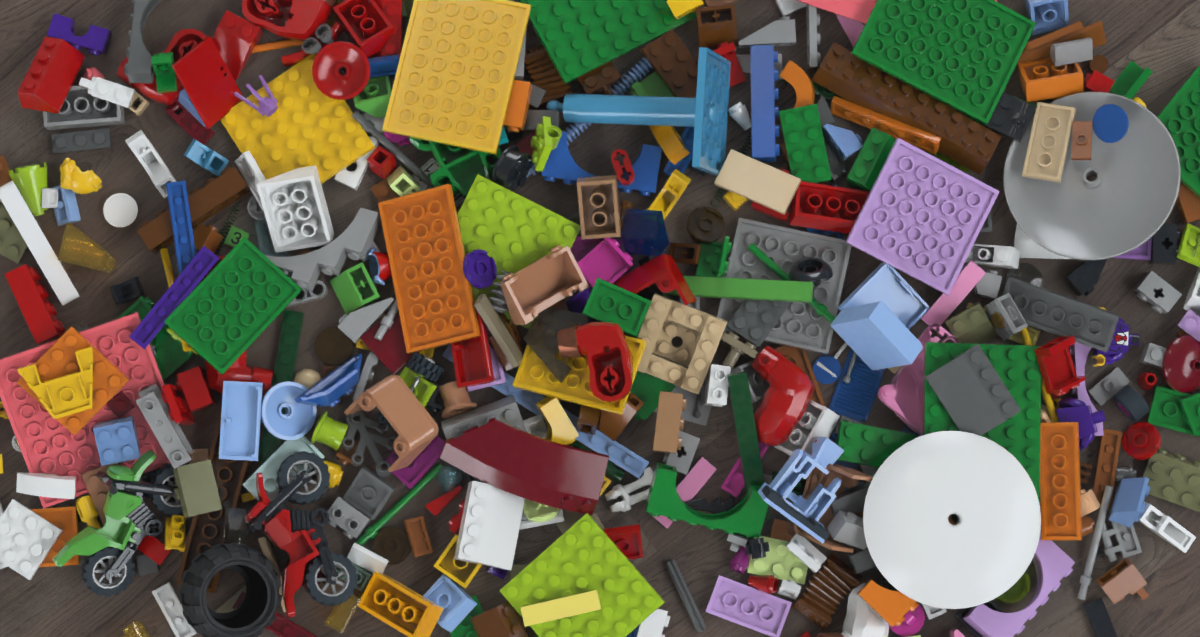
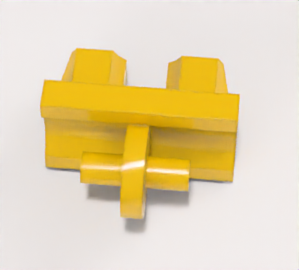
(175, 533)

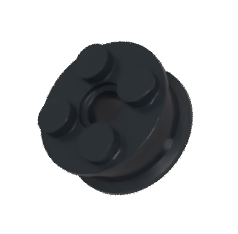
(512, 168)

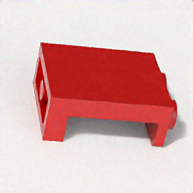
(1057, 366)

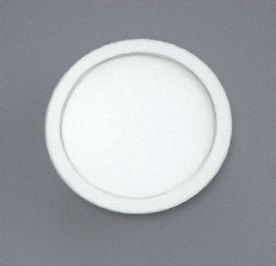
(120, 210)

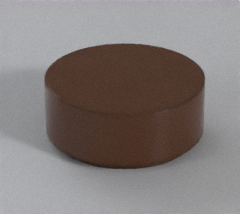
(1098, 63)

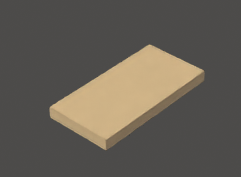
(1048, 142)
(757, 181)

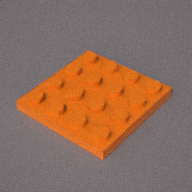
(61, 361)

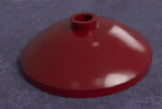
(1182, 364)

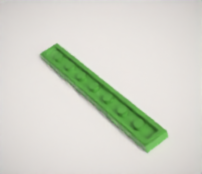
(748, 289)

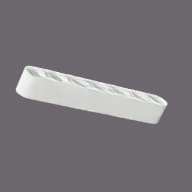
(37, 243)

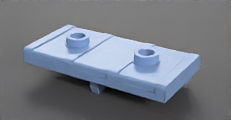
(240, 420)

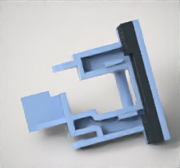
(800, 464)

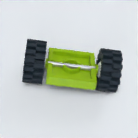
(416, 382)

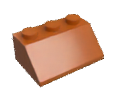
(1044, 80)

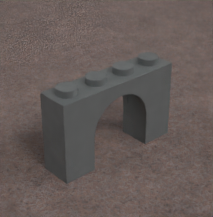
(853, 501)

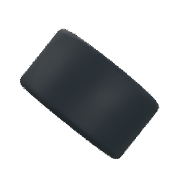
(1131, 403)

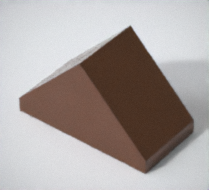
(685, 253)

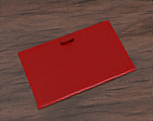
(204, 81)

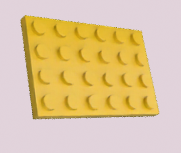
(575, 388)

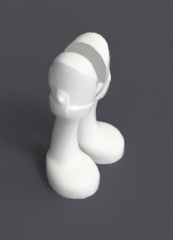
(624, 491)

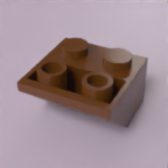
(716, 25)

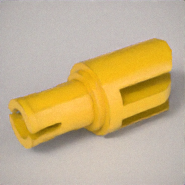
(87, 511)

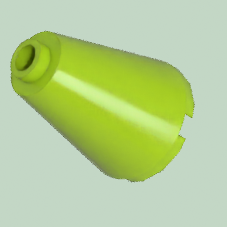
(30, 182)

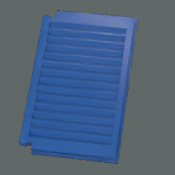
(858, 395)

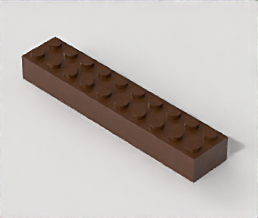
(882, 93)
(208, 528)

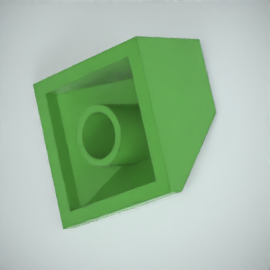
(375, 96)

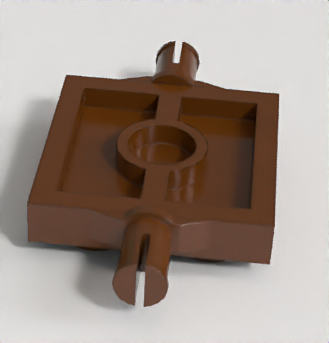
(600, 79)

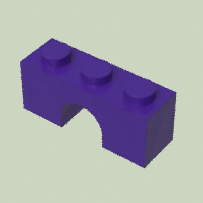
(95, 40)

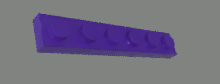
(174, 297)

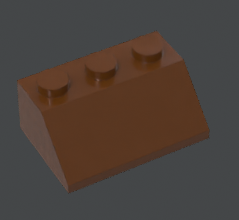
(499, 622)

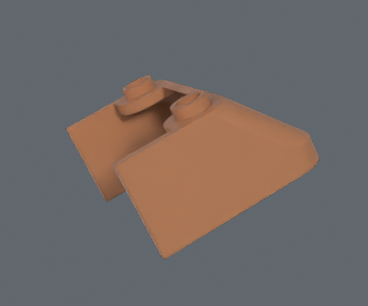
(405, 415)
(850, 479)

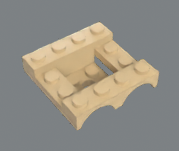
(700, 338)

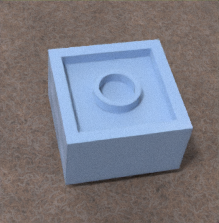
(453, 599)

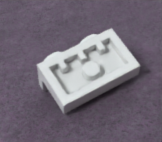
(806, 552)

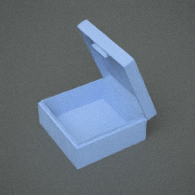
(879, 317)

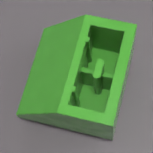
(355, 288)

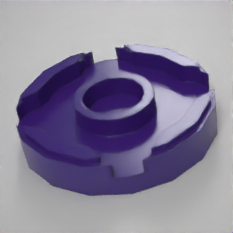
(479, 269)

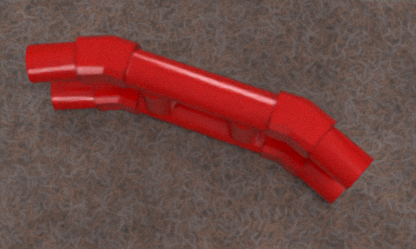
(295, 58)

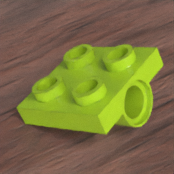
(544, 141)

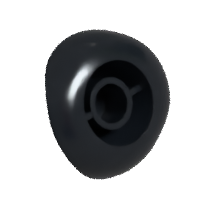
(810, 270)

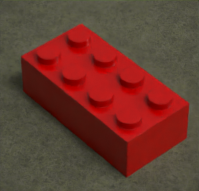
(34, 304)

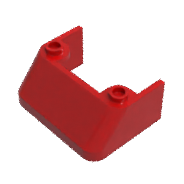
(661, 271)

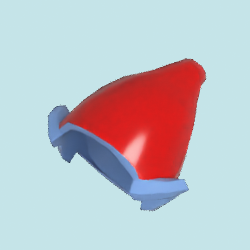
(379, 266)

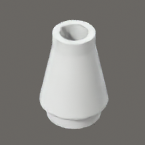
(740, 115)

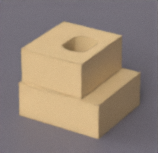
(144, 104)

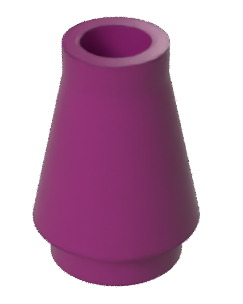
(740, 561)

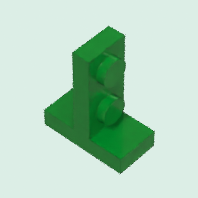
(164, 72)

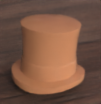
(455, 400)

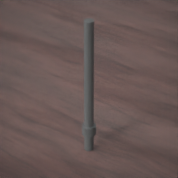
(368, 126)

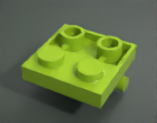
(1190, 245)

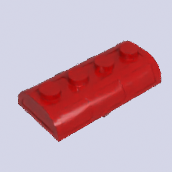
(473, 359)

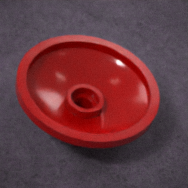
(327, 66)

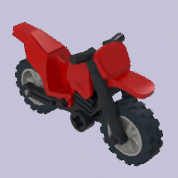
(307, 536)

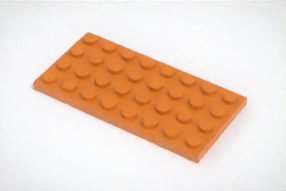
(428, 269)

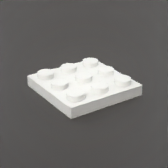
(25, 539)

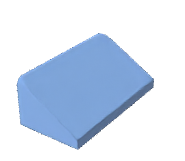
(67, 207)

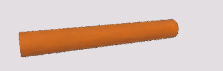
(276, 45)

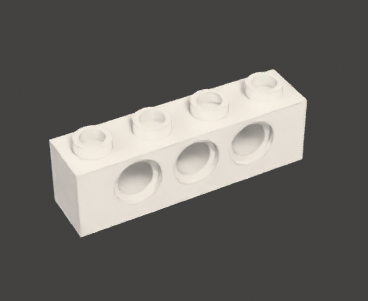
(354, 178)

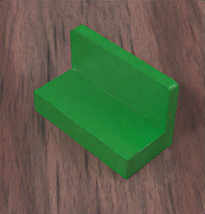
(1130, 80)

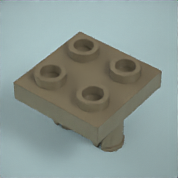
(736, 349)

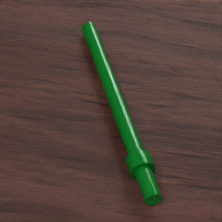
(820, 309)
(372, 531)

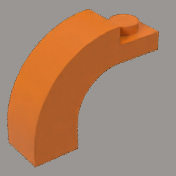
(801, 82)

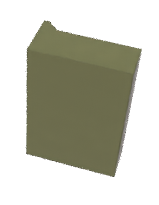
(197, 489)

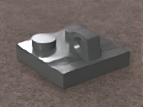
(368, 493)

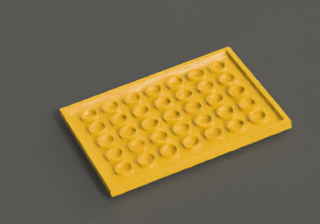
(457, 71)

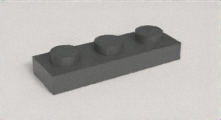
(81, 141)

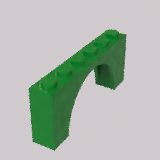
(664, 500)

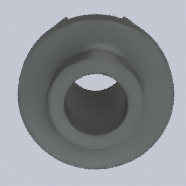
(1125, 472)

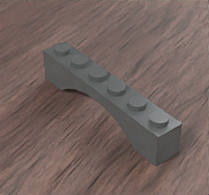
(139, 63)

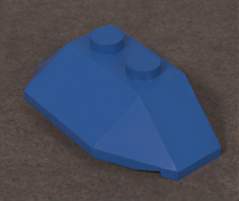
(334, 385)

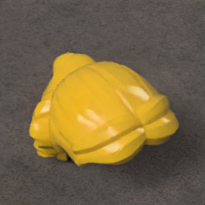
(76, 180)

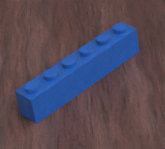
(763, 103)

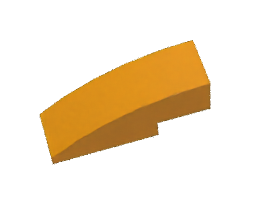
(670, 142)

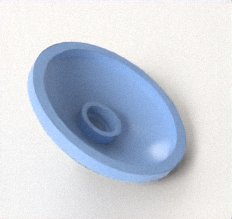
(298, 416)

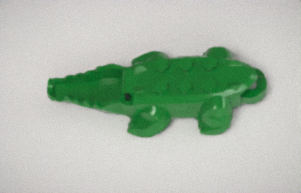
(457, 165)

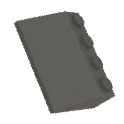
(972, 392)

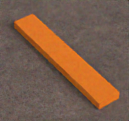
(897, 129)

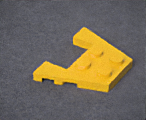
(66, 393)

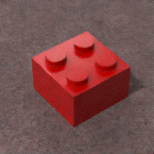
(196, 389)

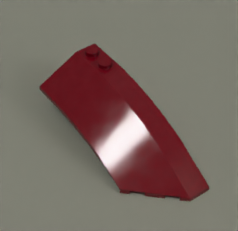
(529, 466)

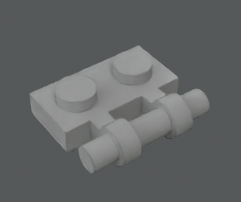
(1126, 539)

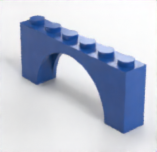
(645, 168)

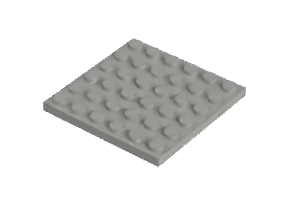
(799, 323)

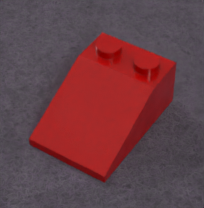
(235, 41)

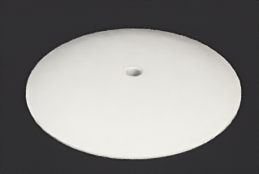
(911, 530)

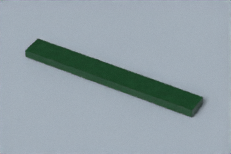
(746, 431)

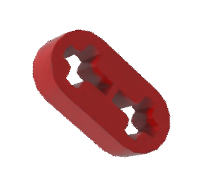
(627, 166)

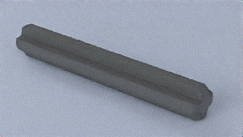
(685, 596)

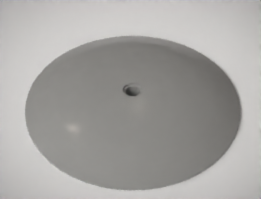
(1104, 216)

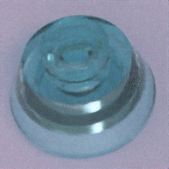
(449, 478)

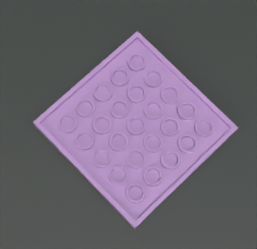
(922, 216)

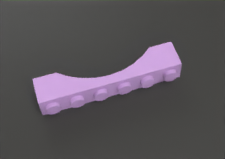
(1079, 355)

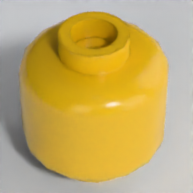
(335, 473)

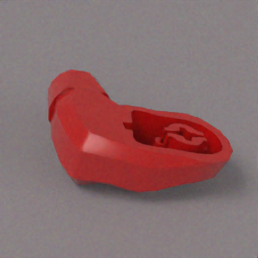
(180, 45)
(239, 372)
(784, 399)

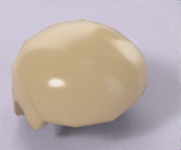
(307, 377)

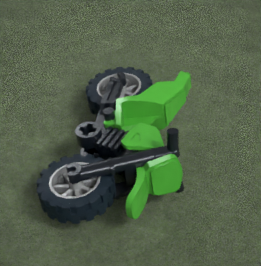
(125, 524)

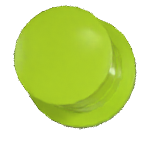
(329, 431)

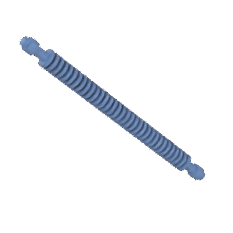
(625, 83)

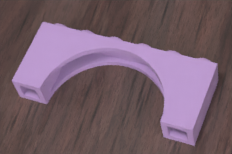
(1050, 567)

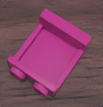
(605, 262)

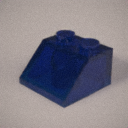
(644, 232)

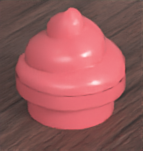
(92, 72)

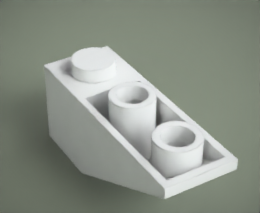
(994, 256)

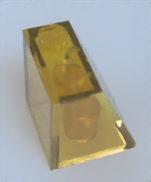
(84, 252)

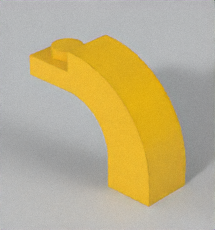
(670, 193)

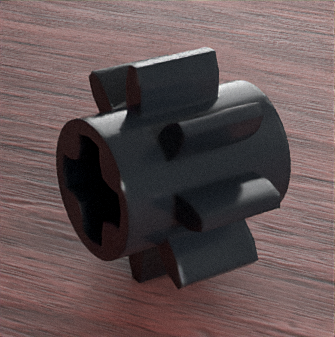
(757, 548)

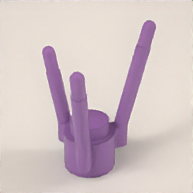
(267, 106)

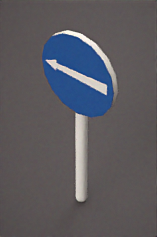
(827, 368)

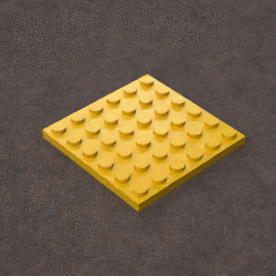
(302, 131)

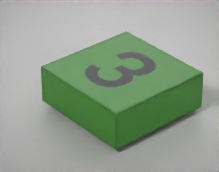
(235, 236)

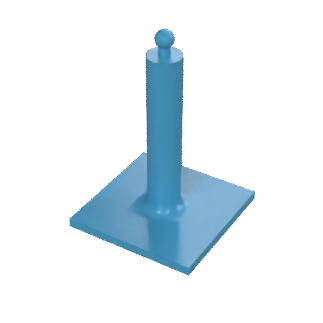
(705, 113)

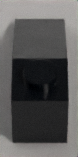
(1085, 276)

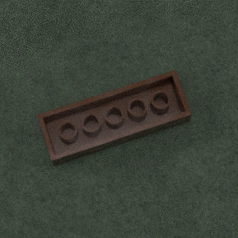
(203, 205)

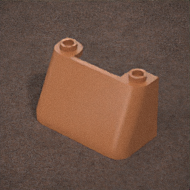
(542, 284)

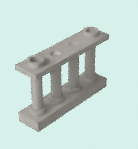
(166, 431)

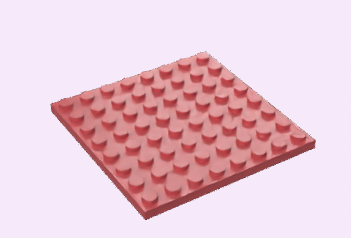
(51, 446)

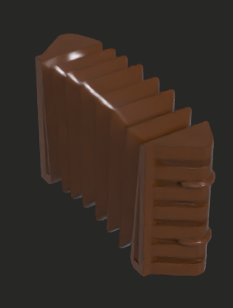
(545, 75)
(826, 590)

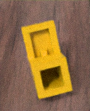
(683, 7)

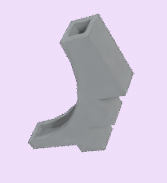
(329, 259)

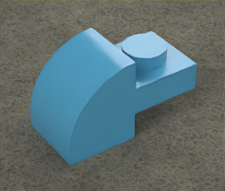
(206, 157)

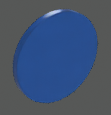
(1110, 123)

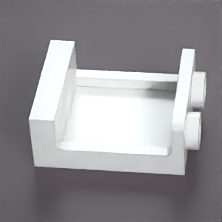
(716, 386)

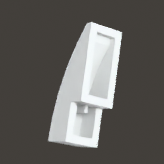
(46, 485)
(1166, 528)

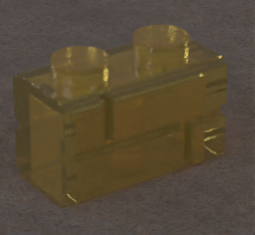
(342, 614)

